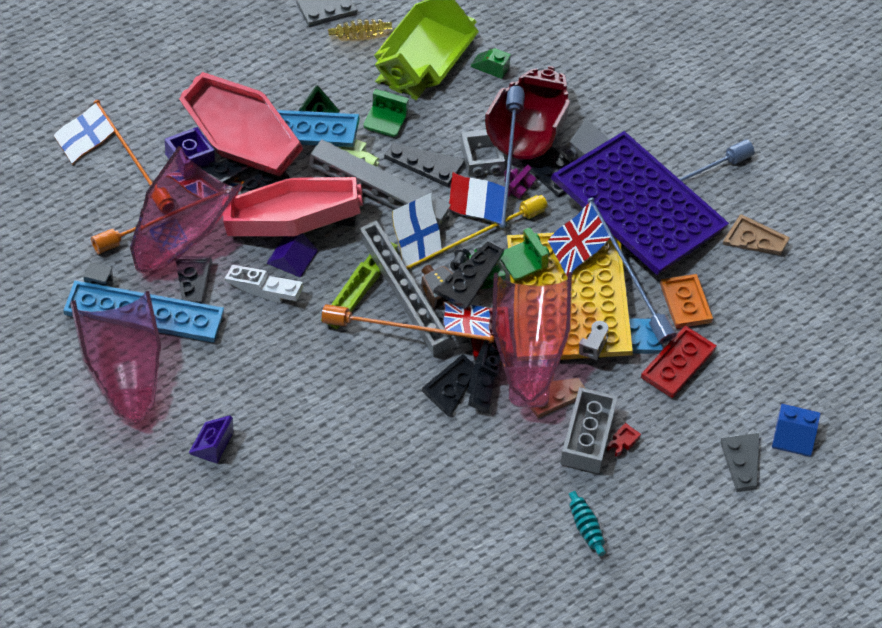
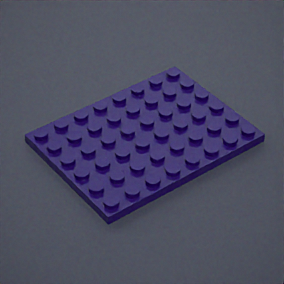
(641, 201)

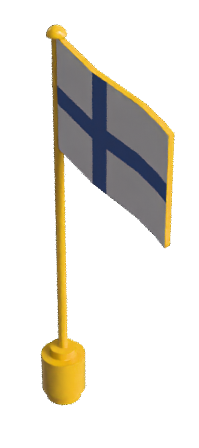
(420, 234)

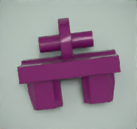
(524, 177)

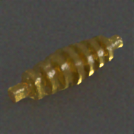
(353, 29)

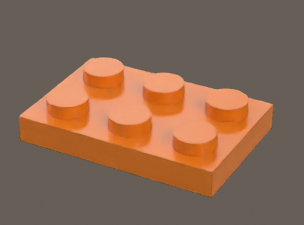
(686, 301)

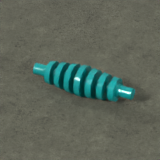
(587, 523)

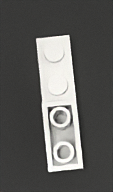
(260, 284)

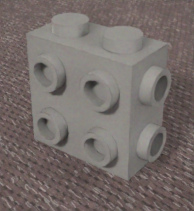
(583, 140)

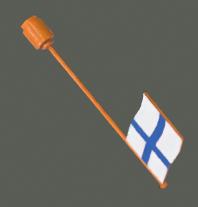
(88, 133)

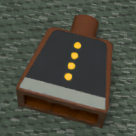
(430, 280)

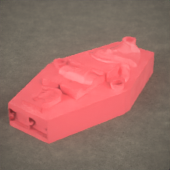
(241, 123)
(293, 206)

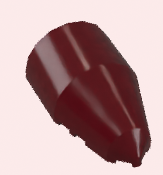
(538, 123)

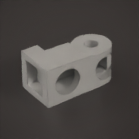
(594, 344)

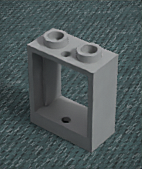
(477, 168)

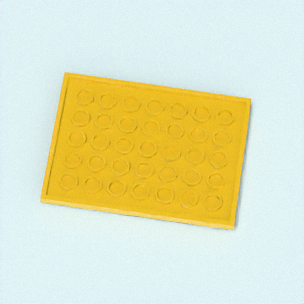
(596, 296)

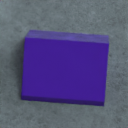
(293, 254)
(213, 439)

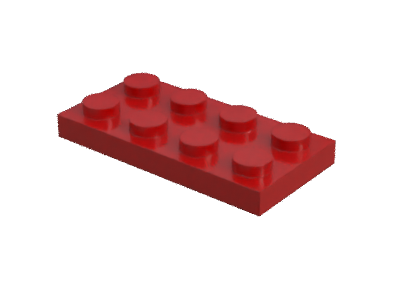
(678, 361)

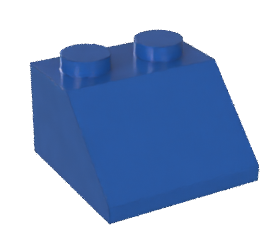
(795, 430)

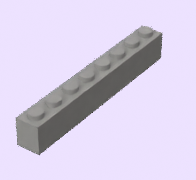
(373, 179)
(404, 287)

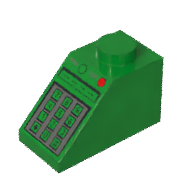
(493, 62)

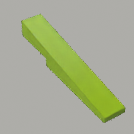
(358, 284)

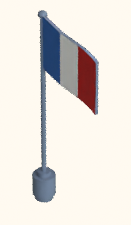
(481, 197)

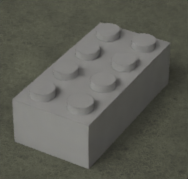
(589, 430)

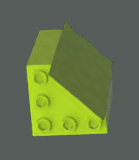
(424, 46)

